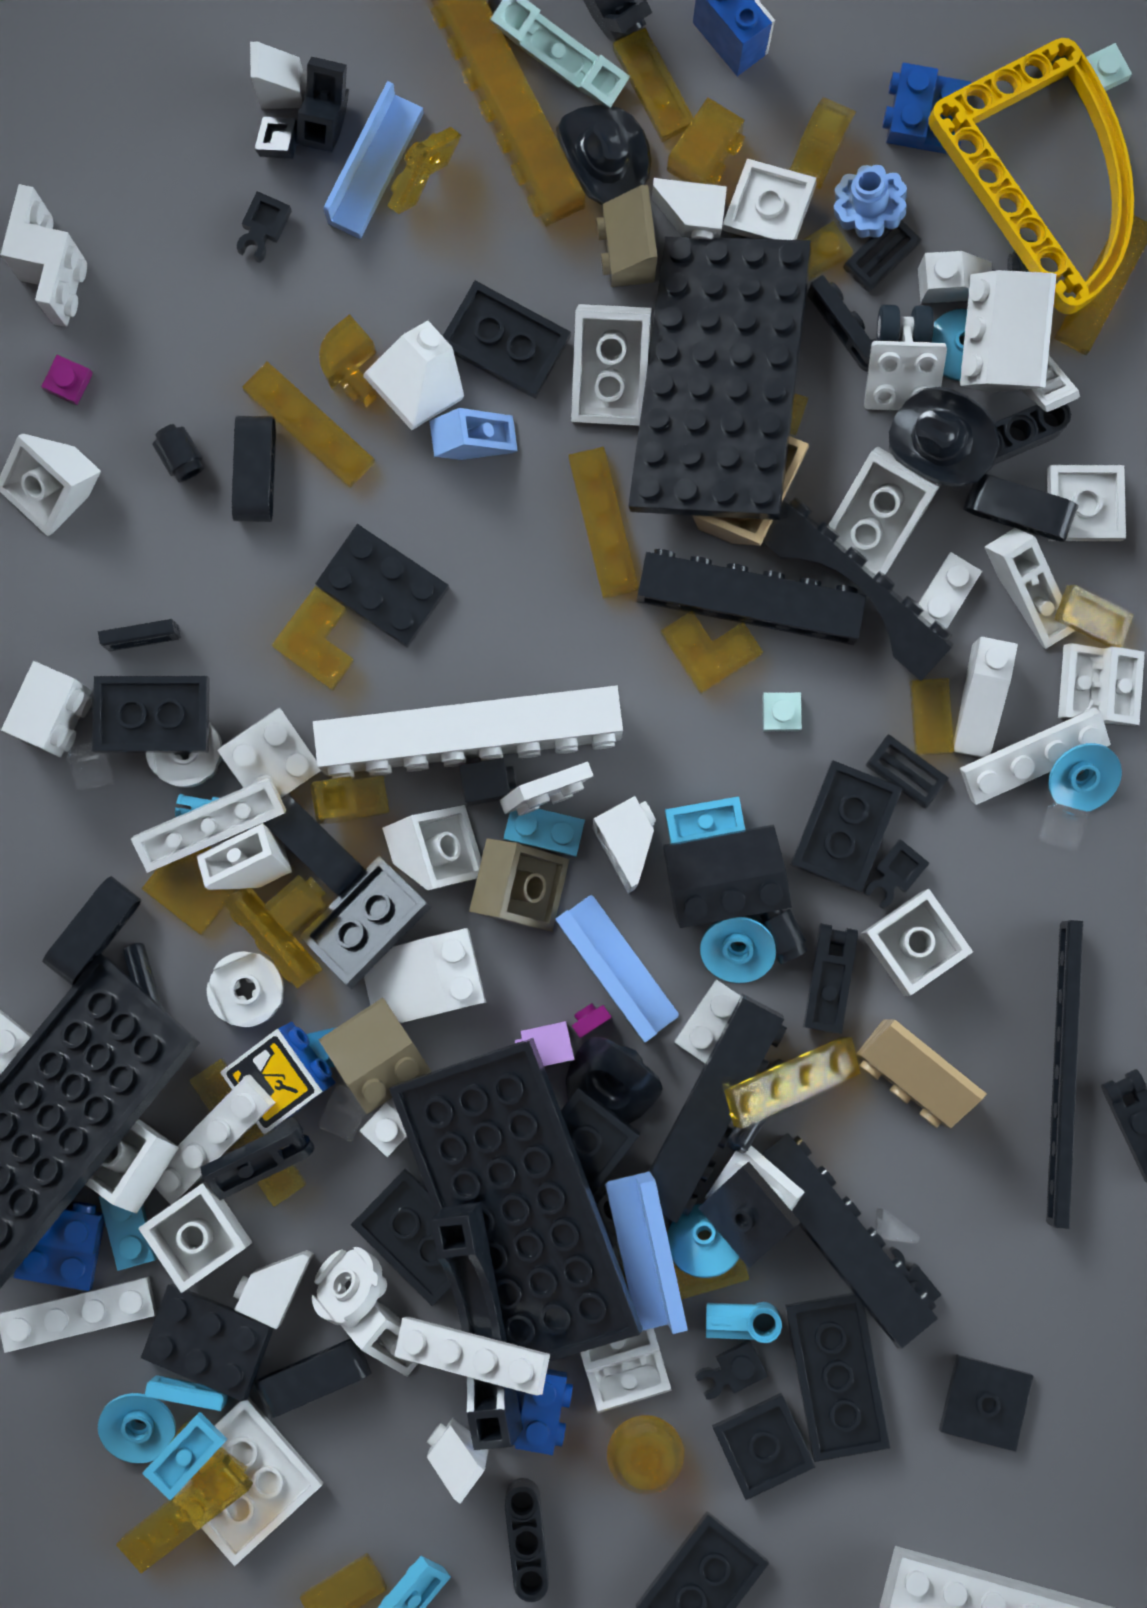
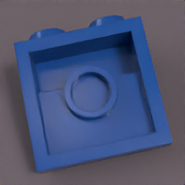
(915, 95)
(67, 1250)
(542, 1414)

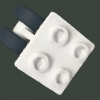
(903, 367)

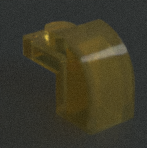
(822, 140)
(342, 354)
(348, 799)

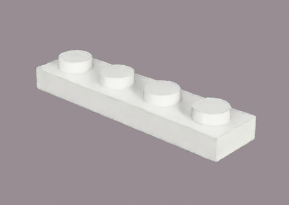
(1031, 756)
(208, 824)
(214, 1137)
(77, 1314)
(472, 1355)

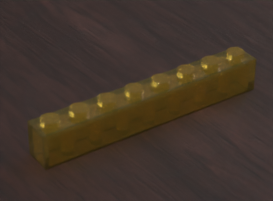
(511, 108)

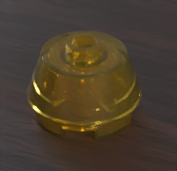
(645, 1454)

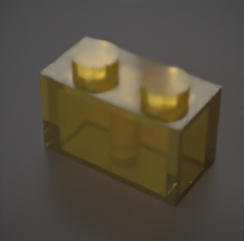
(706, 144)

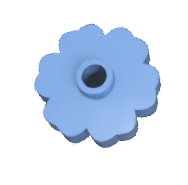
(870, 201)

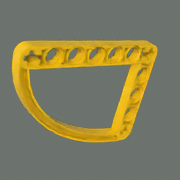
(1111, 141)

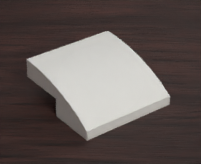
(1102, 680)
(626, 1371)

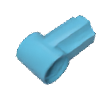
(736, 1321)

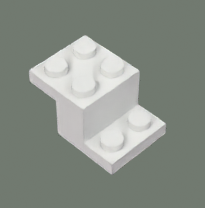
(43, 256)

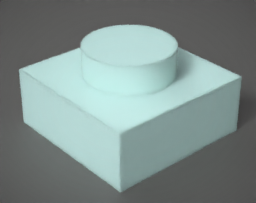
(1110, 66)
(782, 711)

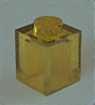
(297, 903)

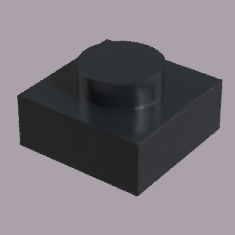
(277, 137)

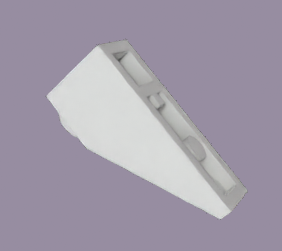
(1029, 583)
(984, 696)
(455, 1458)

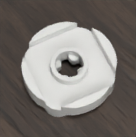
(191, 771)
(225, 982)
(365, 1288)

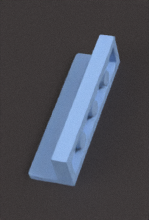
(372, 162)
(617, 968)
(646, 1251)

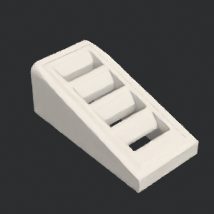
(1054, 380)

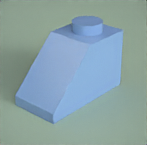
(472, 434)

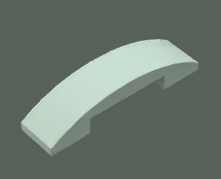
(559, 51)

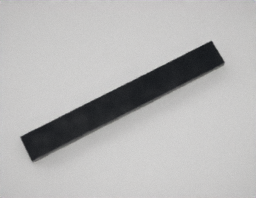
(1064, 1074)

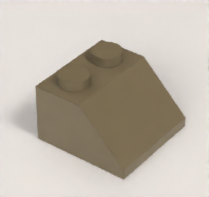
(628, 238)
(519, 884)
(373, 1054)

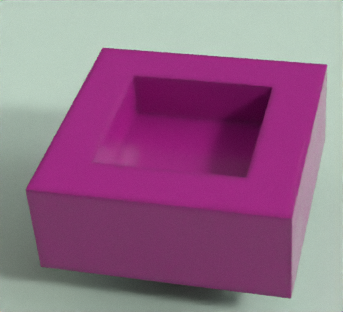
(67, 379)
(589, 1019)

